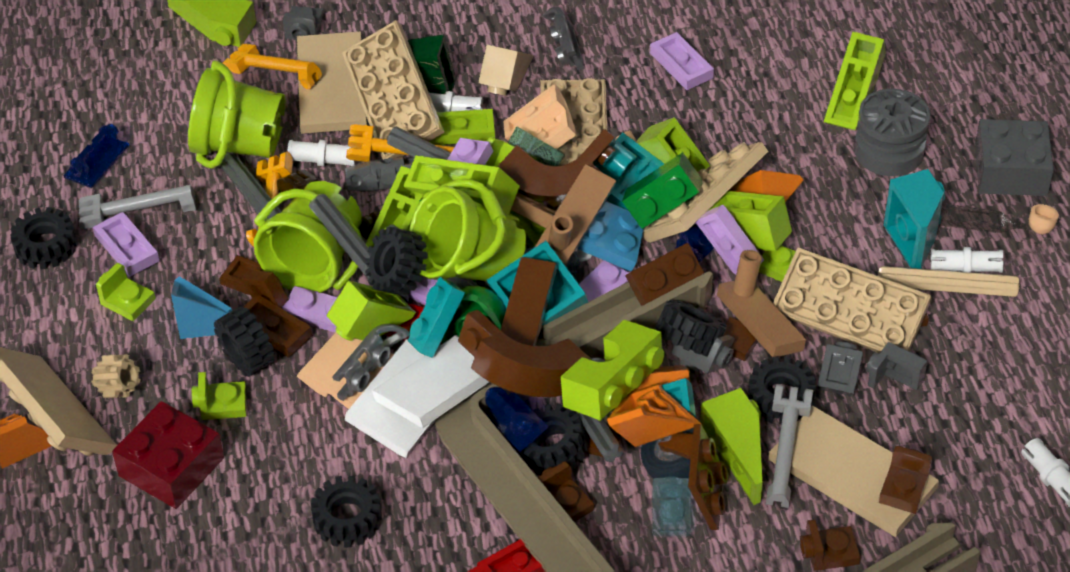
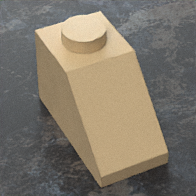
(503, 69)

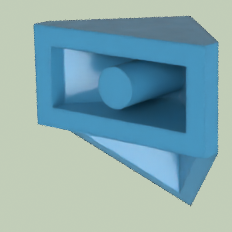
(195, 309)

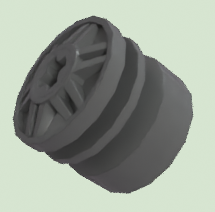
(891, 132)

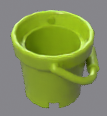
(233, 117)
(465, 235)
(298, 243)

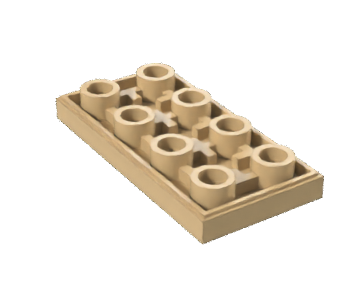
(391, 85)
(332, 100)
(588, 111)
(717, 179)
(850, 303)
(52, 404)
(847, 469)

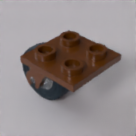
(693, 457)

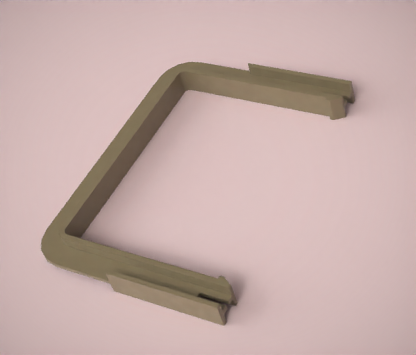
(533, 510)

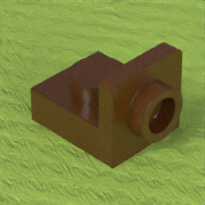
(906, 479)
(566, 491)
(829, 547)

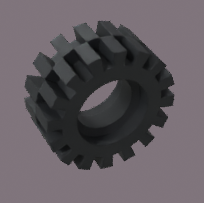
(39, 224)
(396, 261)
(689, 326)
(244, 341)
(778, 373)
(567, 449)
(346, 493)

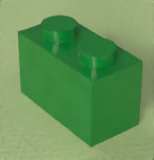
(662, 190)

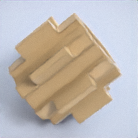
(115, 376)

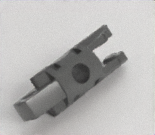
(375, 174)

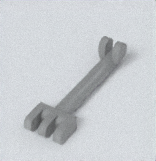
(93, 209)
(790, 408)

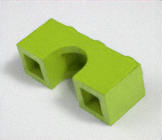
(599, 387)

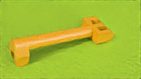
(249, 56)
(363, 143)
(270, 172)

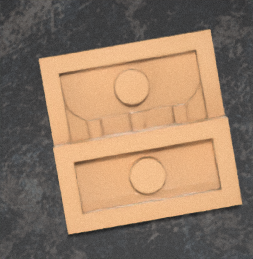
(544, 118)
(326, 362)

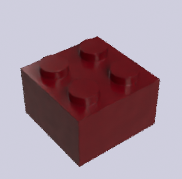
(168, 454)

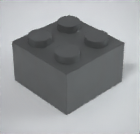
(1013, 157)

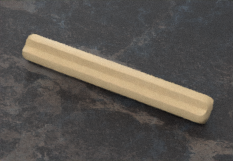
(952, 281)

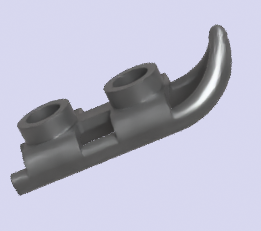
(565, 36)
(378, 354)

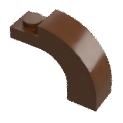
(554, 182)
(515, 365)

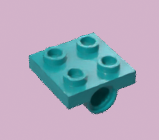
(627, 167)

